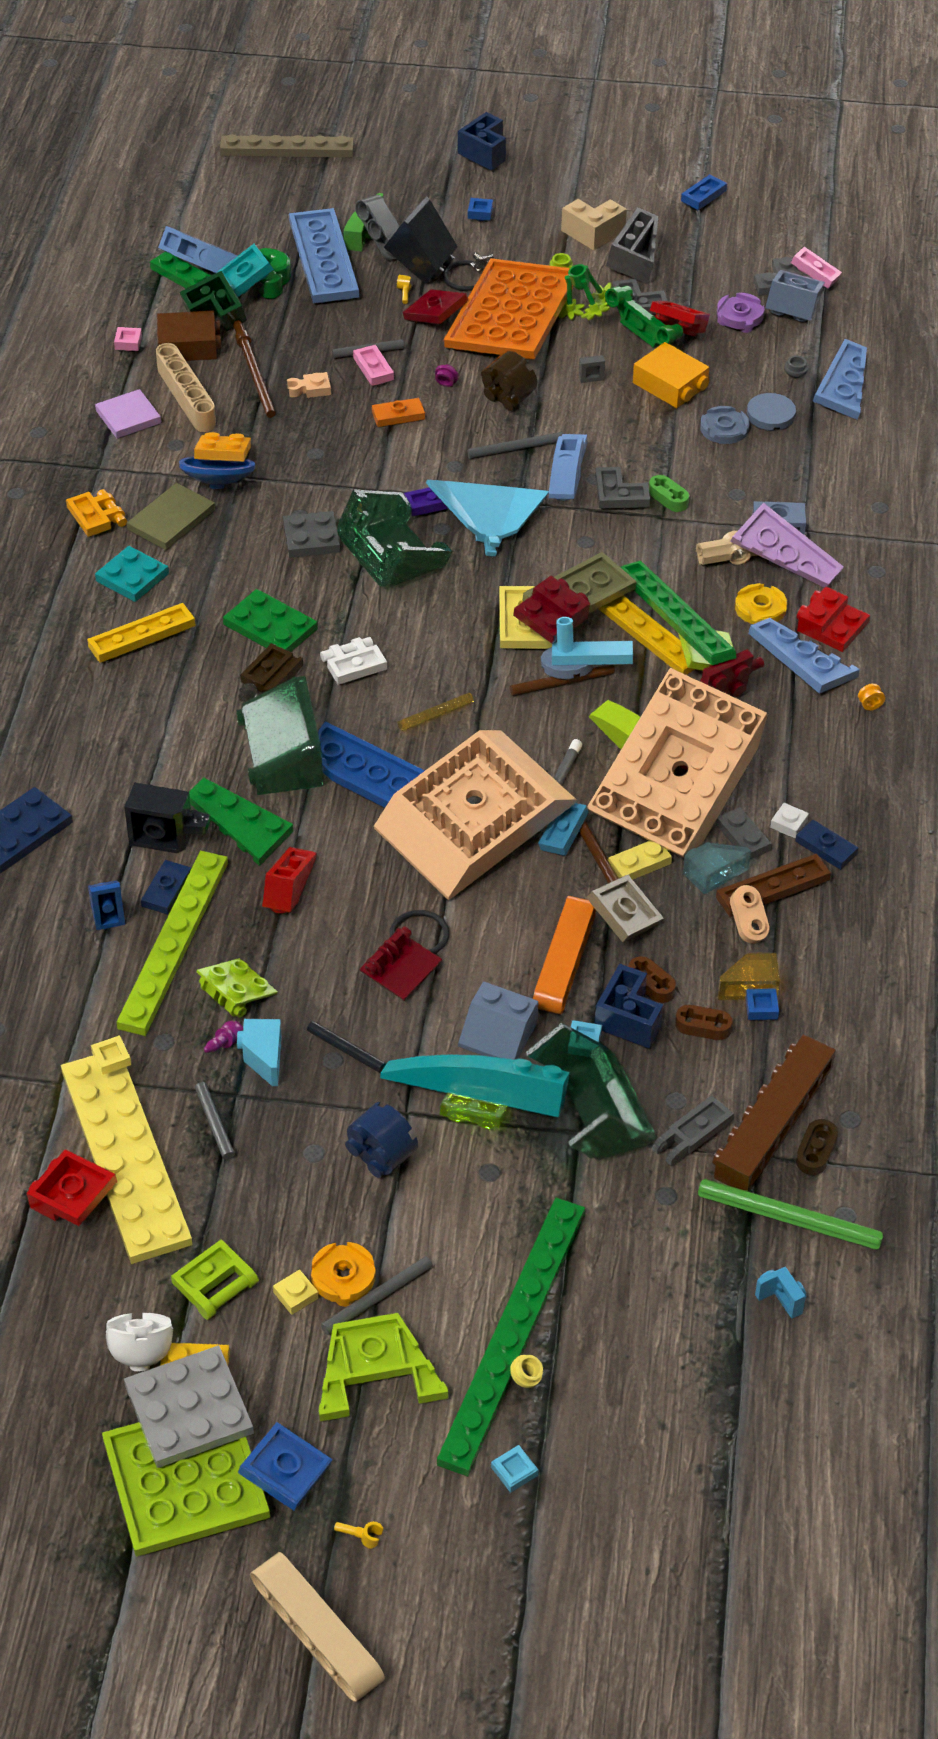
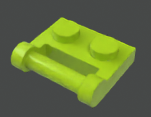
(207, 1272)

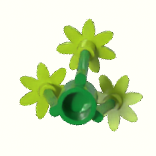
(579, 277)

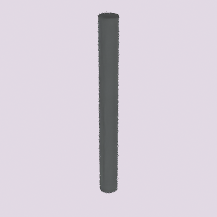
(513, 445)
(378, 1294)

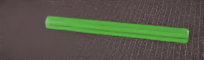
(790, 1214)

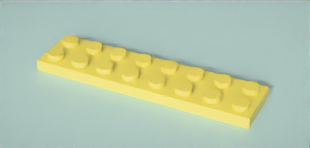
(124, 1144)

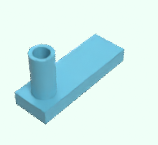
(591, 653)

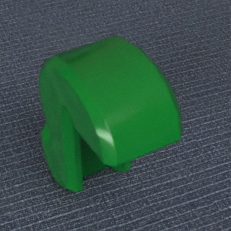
(279, 276)

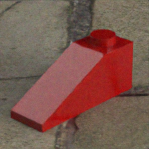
(287, 879)

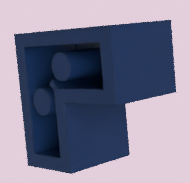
(483, 141)
(625, 1010)

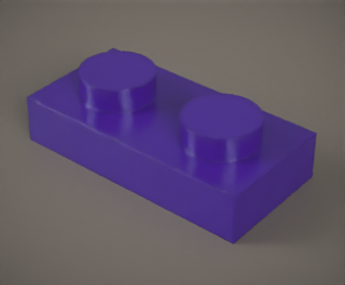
(424, 501)

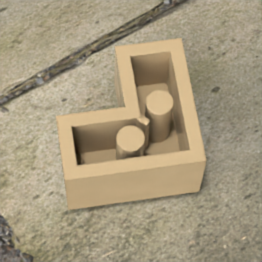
(593, 225)

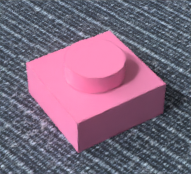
(128, 339)

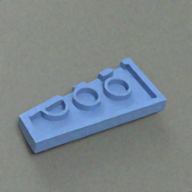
(844, 380)
(802, 657)

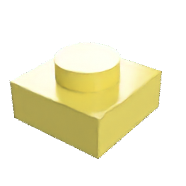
(111, 1055)
(295, 1292)

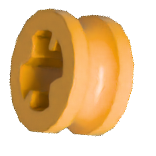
(871, 697)

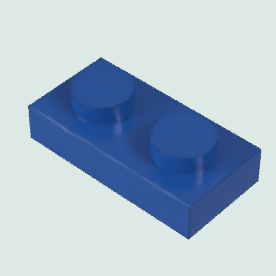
(704, 192)

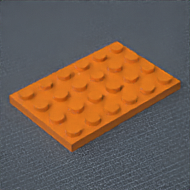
(510, 309)

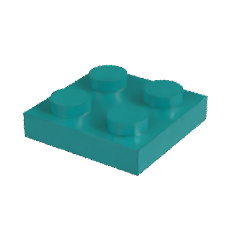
(246, 270)
(132, 573)

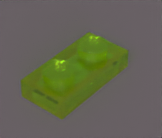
(468, 1109)

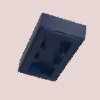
(826, 844)
(165, 887)

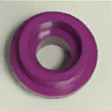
(446, 375)

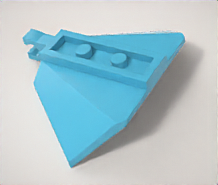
(489, 509)

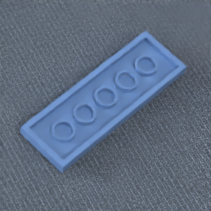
(323, 255)

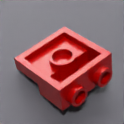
(689, 319)
(831, 619)
(70, 1188)

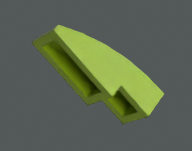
(615, 721)

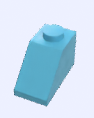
(262, 1047)

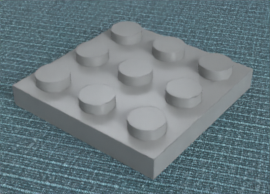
(188, 1406)

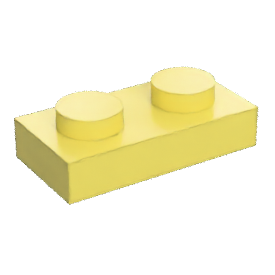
(640, 860)

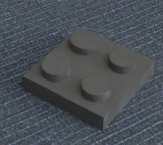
(311, 534)

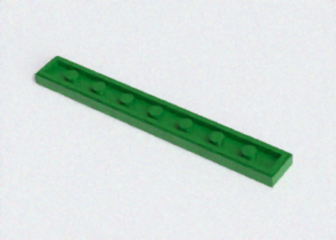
(679, 615)

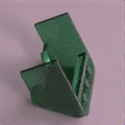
(599, 1091)

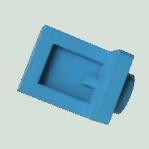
(787, 1290)

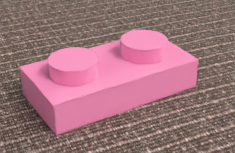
(815, 267)
(373, 365)

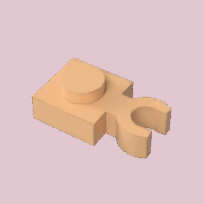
(312, 384)

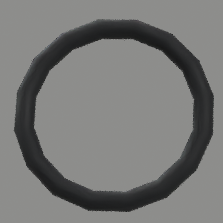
(452, 285)
(397, 921)

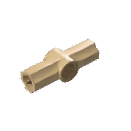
(722, 550)

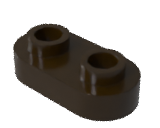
(816, 1149)

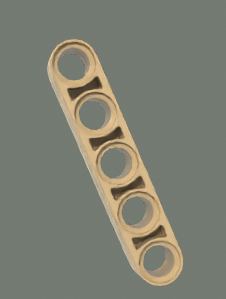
(186, 387)
(317, 1627)

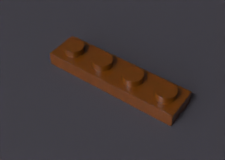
(779, 881)

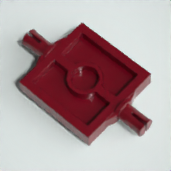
(732, 675)

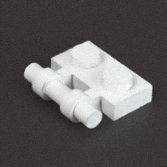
(354, 660)

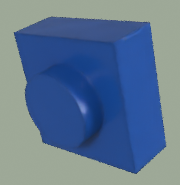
(480, 209)
(762, 1004)

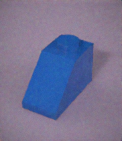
(106, 904)

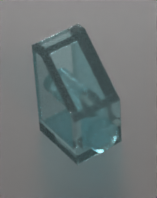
(715, 864)

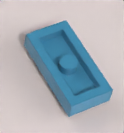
(563, 830)

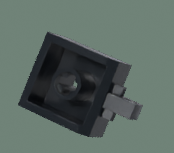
(162, 818)

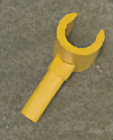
(403, 282)
(371, 1527)

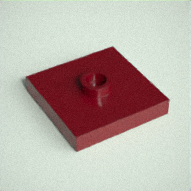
(435, 306)

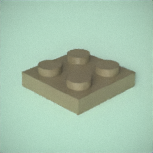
(625, 908)

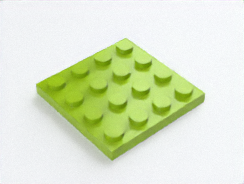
(184, 1497)

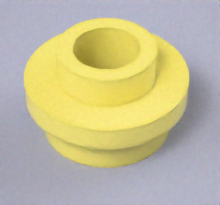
(531, 1365)

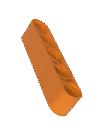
(564, 955)

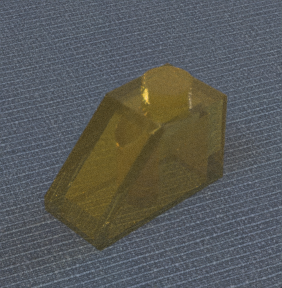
(750, 972)

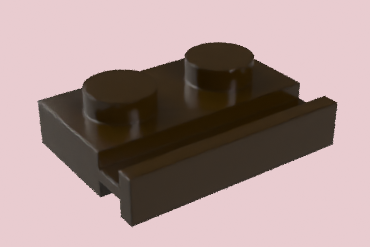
(271, 668)

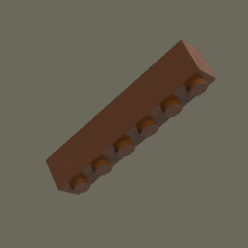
(773, 1114)

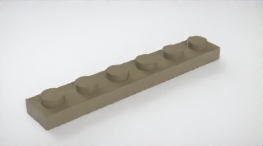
(286, 146)

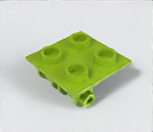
(234, 985)

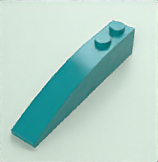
(486, 1078)

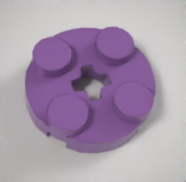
(740, 312)

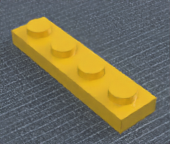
(141, 632)

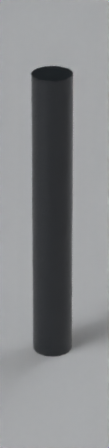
(346, 1046)

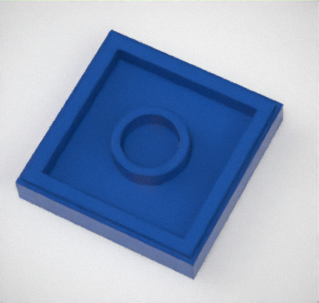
(285, 1466)

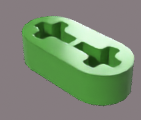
(668, 493)

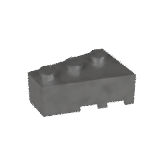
(635, 246)

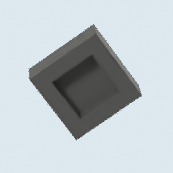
(591, 369)

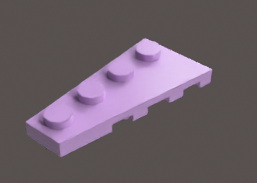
(784, 545)

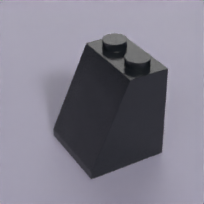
(423, 242)

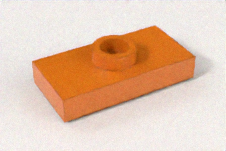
(398, 412)

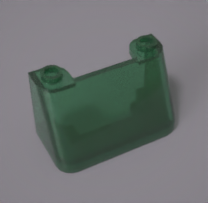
(383, 543)
(282, 738)

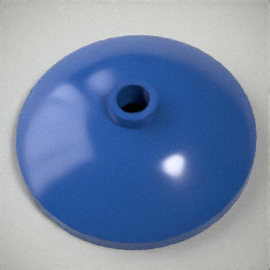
(216, 472)

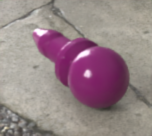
(224, 1036)

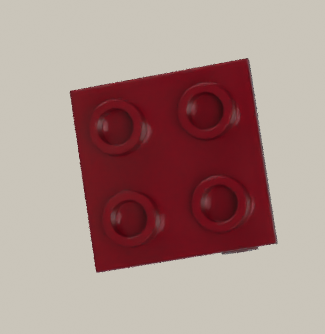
(400, 964)

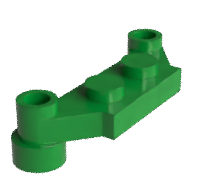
(640, 320)

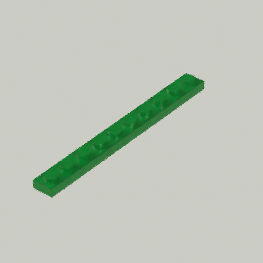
(510, 1338)

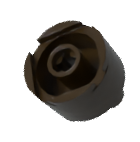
(508, 380)

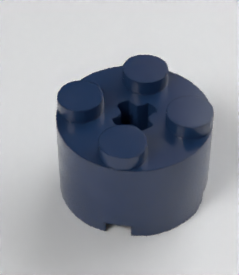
(381, 1139)

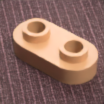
(749, 913)

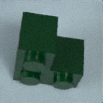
(217, 296)

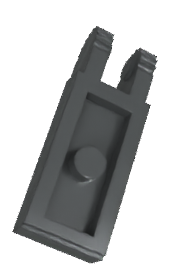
(693, 1129)

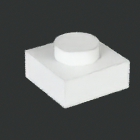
(789, 820)

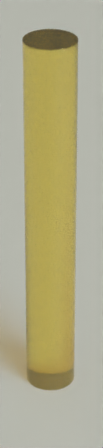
(435, 711)

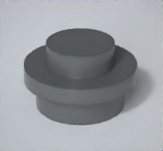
(796, 366)

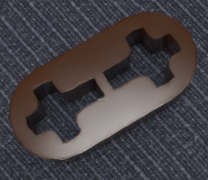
(655, 977)
(703, 1022)

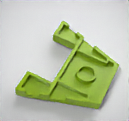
(370, 1352)

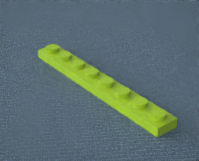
(172, 943)

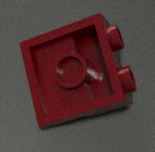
(549, 602)

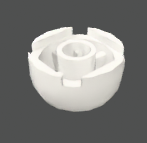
(139, 1341)

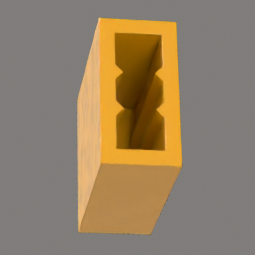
(671, 375)

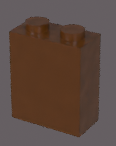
(193, 333)

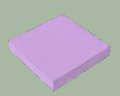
(128, 413)

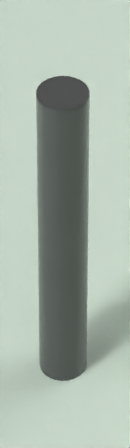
(382, 346)
(214, 1121)

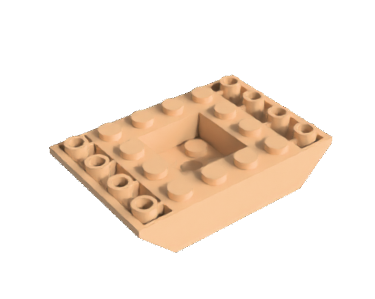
(686, 727)
(461, 840)

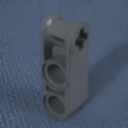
(378, 222)

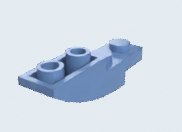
(194, 250)
(567, 466)

